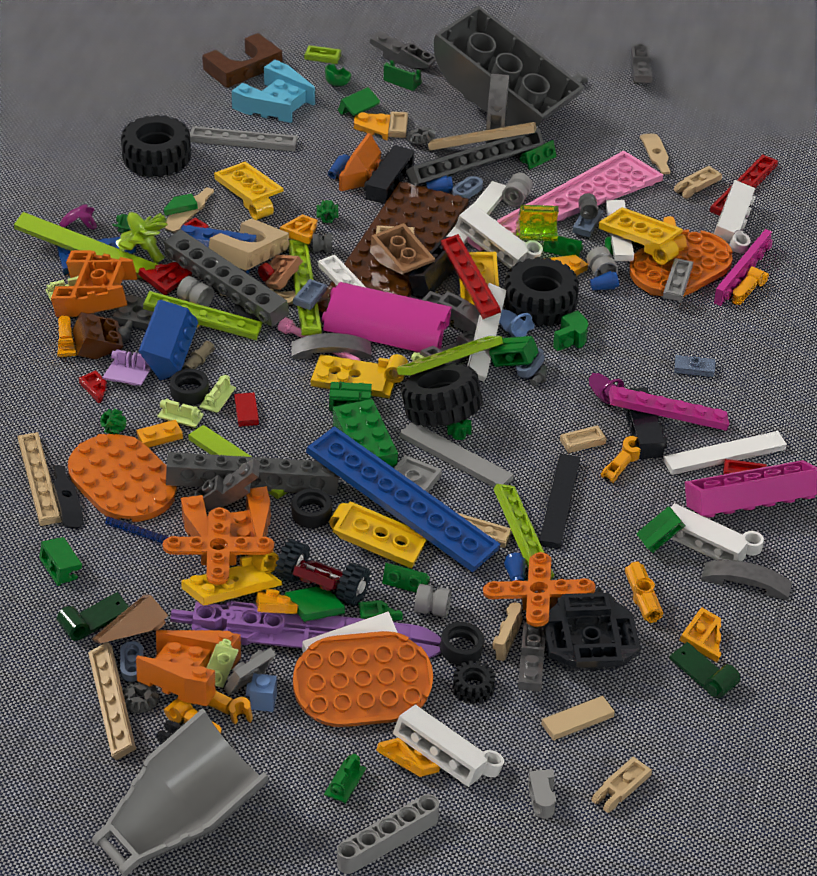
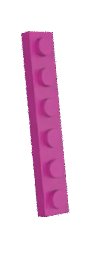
(741, 269)
(668, 408)

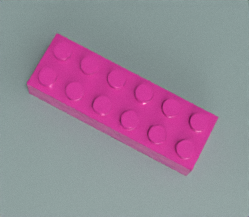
(752, 488)

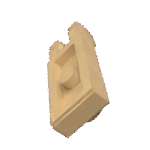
(697, 181)
(508, 631)
(622, 783)

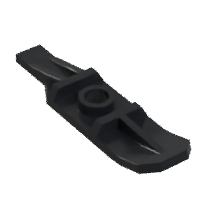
(67, 499)

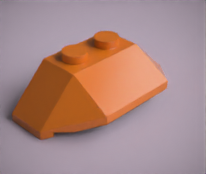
(360, 165)

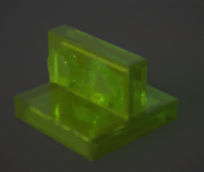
(537, 223)

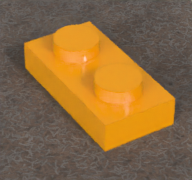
(160, 433)

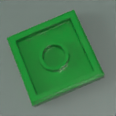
(316, 603)

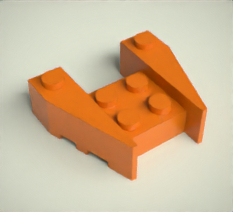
(97, 284)
(243, 523)
(183, 663)

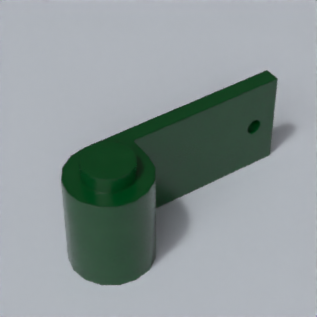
(82, 624)
(714, 680)

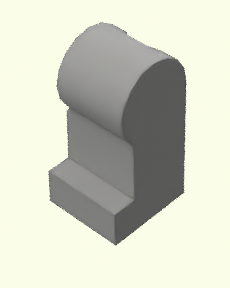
(540, 789)

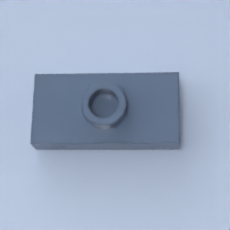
(309, 294)
(694, 366)

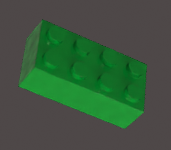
(365, 426)

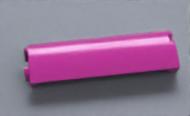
(386, 317)

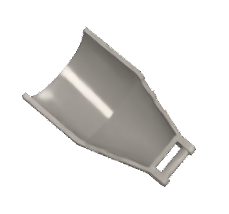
(179, 795)

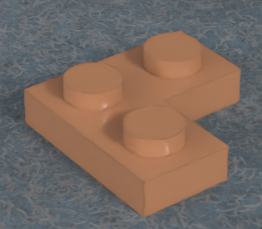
(284, 268)

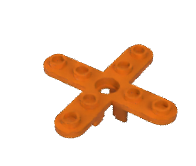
(218, 536)
(539, 579)

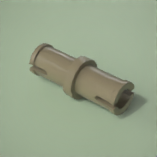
(199, 356)

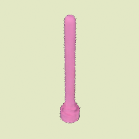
(287, 327)

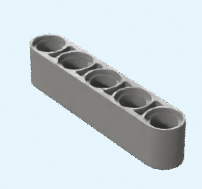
(387, 834)

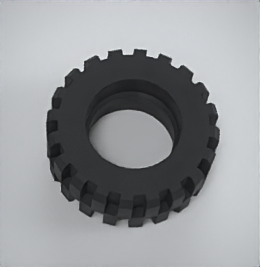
(156, 146)
(542, 289)
(441, 395)

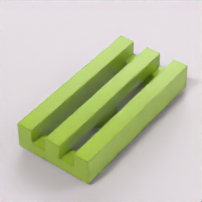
(322, 54)

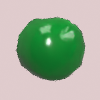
(337, 77)

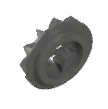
(421, 135)
(137, 704)

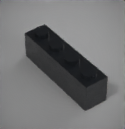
(389, 174)
(433, 274)
(647, 430)

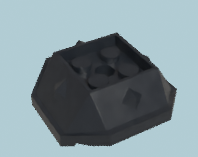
(591, 633)

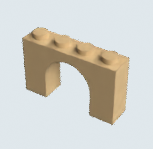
(249, 254)

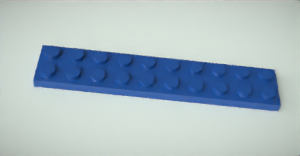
(403, 499)

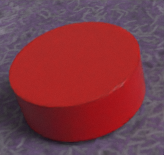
(265, 271)

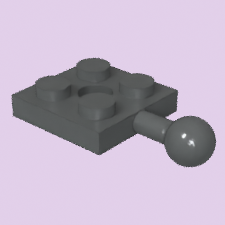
(129, 318)

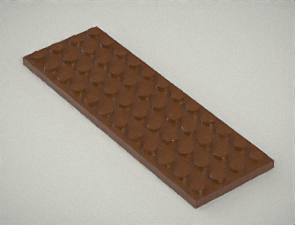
(431, 215)

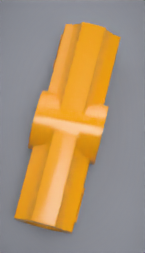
(643, 592)

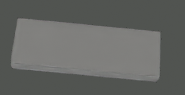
(678, 279)

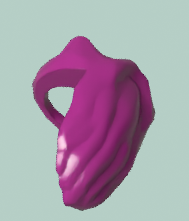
(85, 215)
(601, 385)

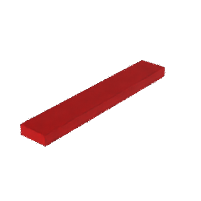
(752, 176)
(470, 276)

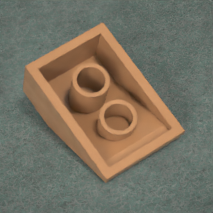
(399, 249)
(137, 619)

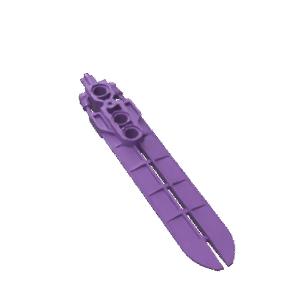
(283, 628)

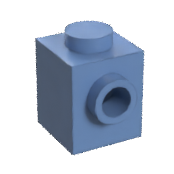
(262, 692)

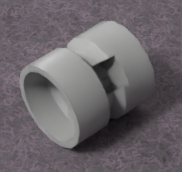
(517, 189)
(601, 261)
(195, 292)
(432, 600)

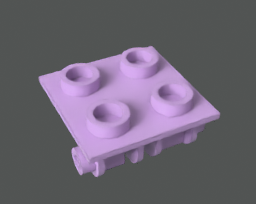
(127, 368)

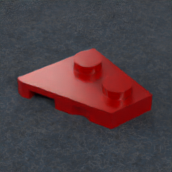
(165, 277)

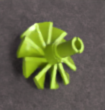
(144, 234)

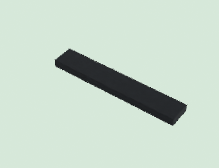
(559, 501)

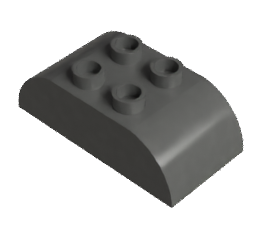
(484, 46)

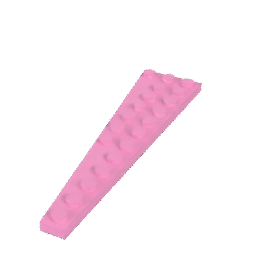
(606, 181)

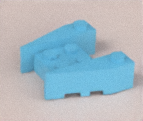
(284, 93)

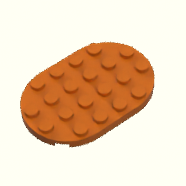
(710, 260)
(121, 477)
(362, 678)

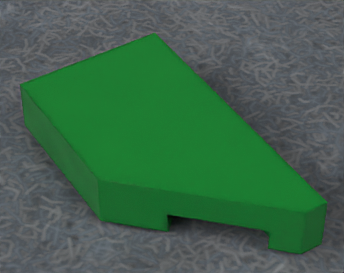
(181, 204)
(374, 608)

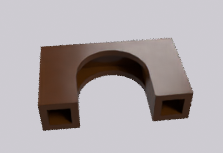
(232, 72)

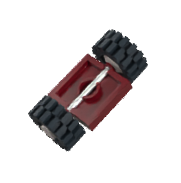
(294, 564)

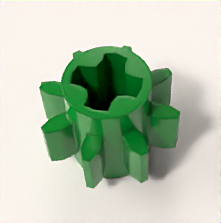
(327, 211)
(113, 421)
(460, 430)

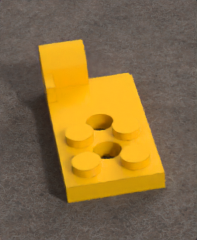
(251, 187)
(650, 232)
(488, 267)
(381, 374)
(360, 527)
(247, 578)

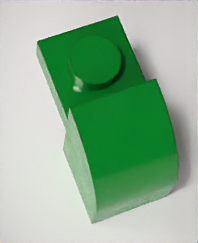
(572, 331)

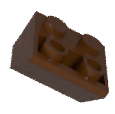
(96, 336)

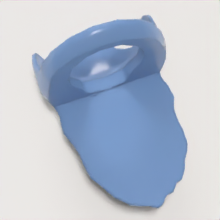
(514, 324)

